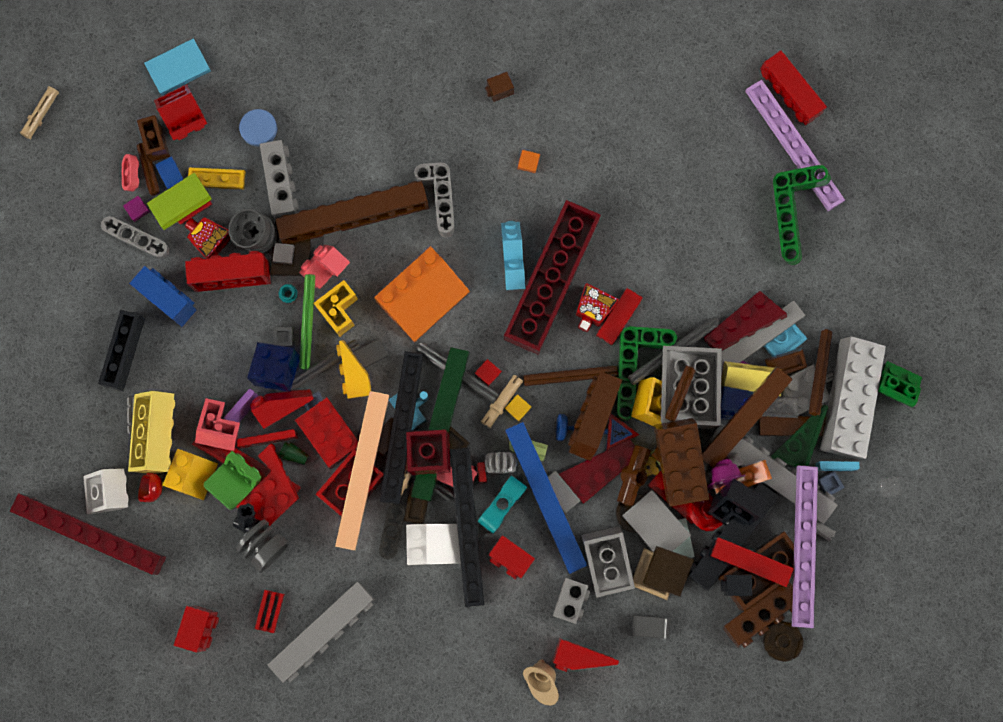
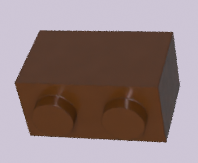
(153, 138)

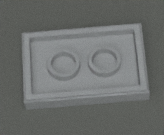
(656, 523)

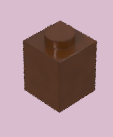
(499, 87)

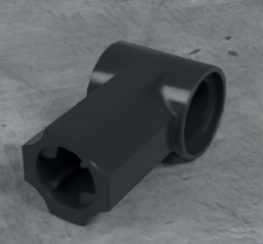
(245, 518)

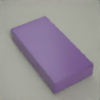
(242, 407)

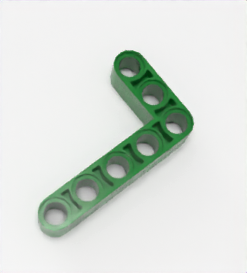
(790, 208)
(631, 365)

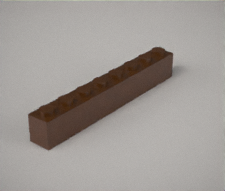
(352, 213)

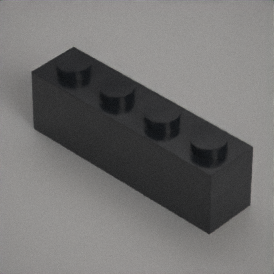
(121, 350)

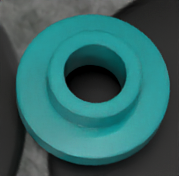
(288, 287)

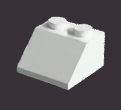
(105, 491)

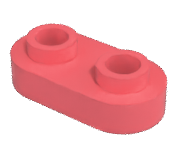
(130, 172)

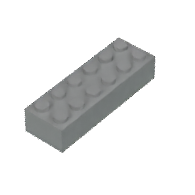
(853, 398)

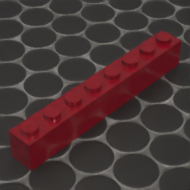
(88, 534)

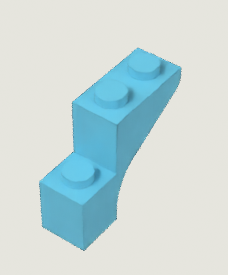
(513, 255)

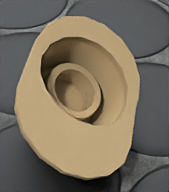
(542, 682)

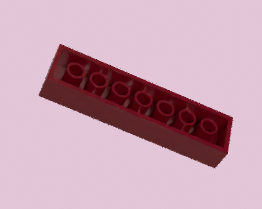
(552, 277)

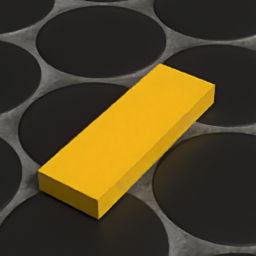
(220, 177)

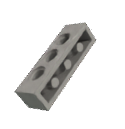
(270, 152)

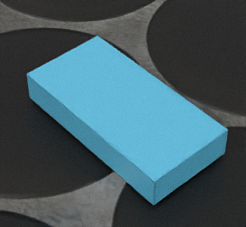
(837, 466)

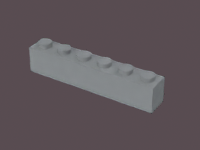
(782, 479)
(320, 632)

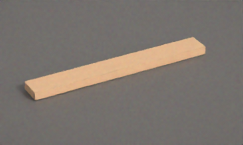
(362, 471)

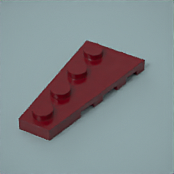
(745, 321)
(593, 475)

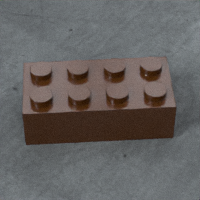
(594, 415)
(681, 462)
(777, 548)

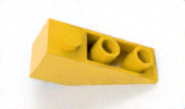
(356, 377)

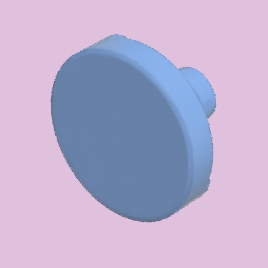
(258, 127)

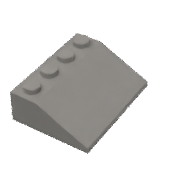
(704, 393)

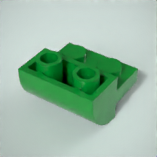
(900, 384)

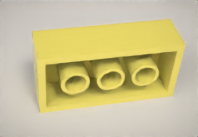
(151, 432)

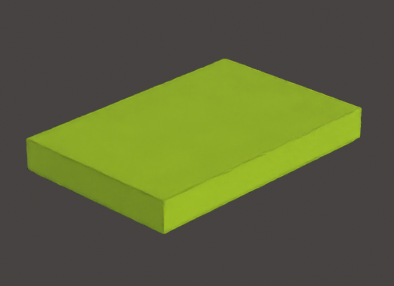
(179, 201)

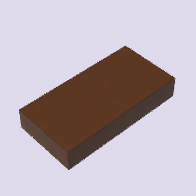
(788, 361)

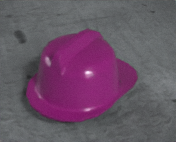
(723, 474)

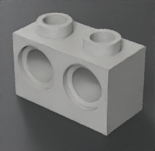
(566, 599)

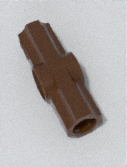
(633, 475)

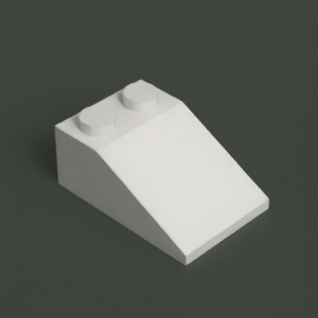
(432, 544)

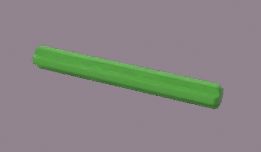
(307, 321)

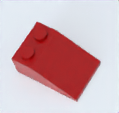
(575, 657)

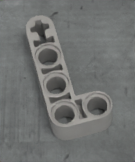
(440, 199)

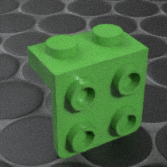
(232, 481)

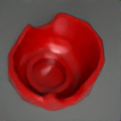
(150, 488)

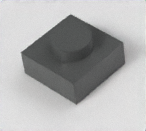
(283, 336)

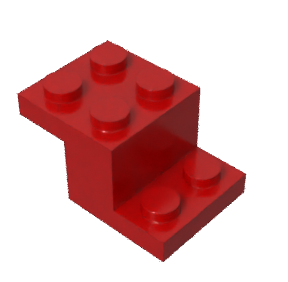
(180, 112)

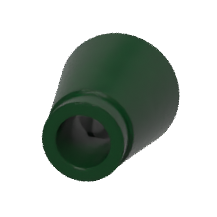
(293, 454)

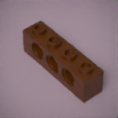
(735, 627)

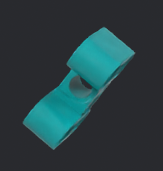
(493, 516)

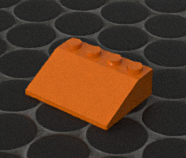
(422, 294)

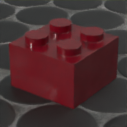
(428, 452)

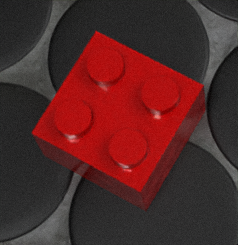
(510, 557)
(196, 629)

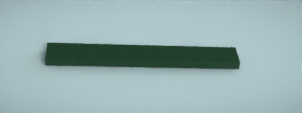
(443, 413)

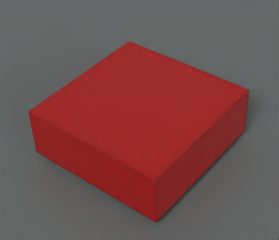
(488, 372)
(481, 472)

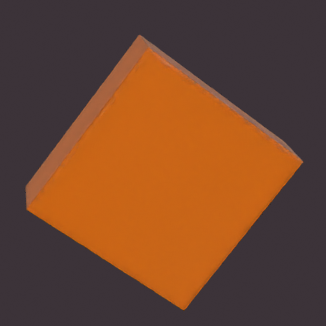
(528, 161)

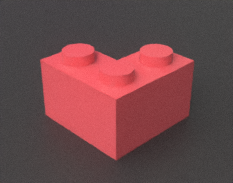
(324, 264)
(213, 429)

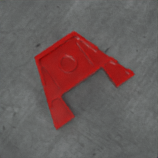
(274, 493)

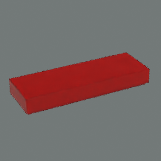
(619, 316)
(267, 438)

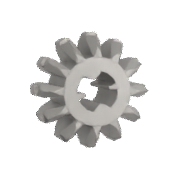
(501, 463)

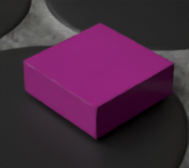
(136, 208)

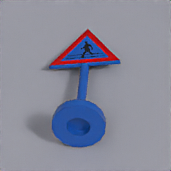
(616, 433)

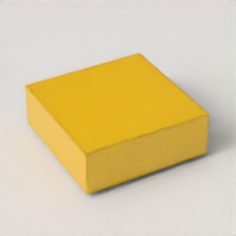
(518, 408)

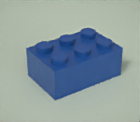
(164, 295)

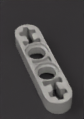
(134, 239)

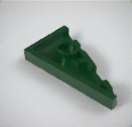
(800, 446)

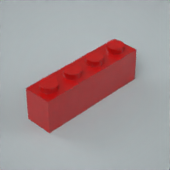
(793, 88)

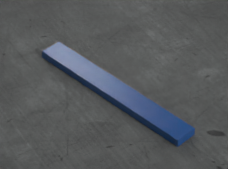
(546, 497)

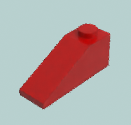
(278, 405)

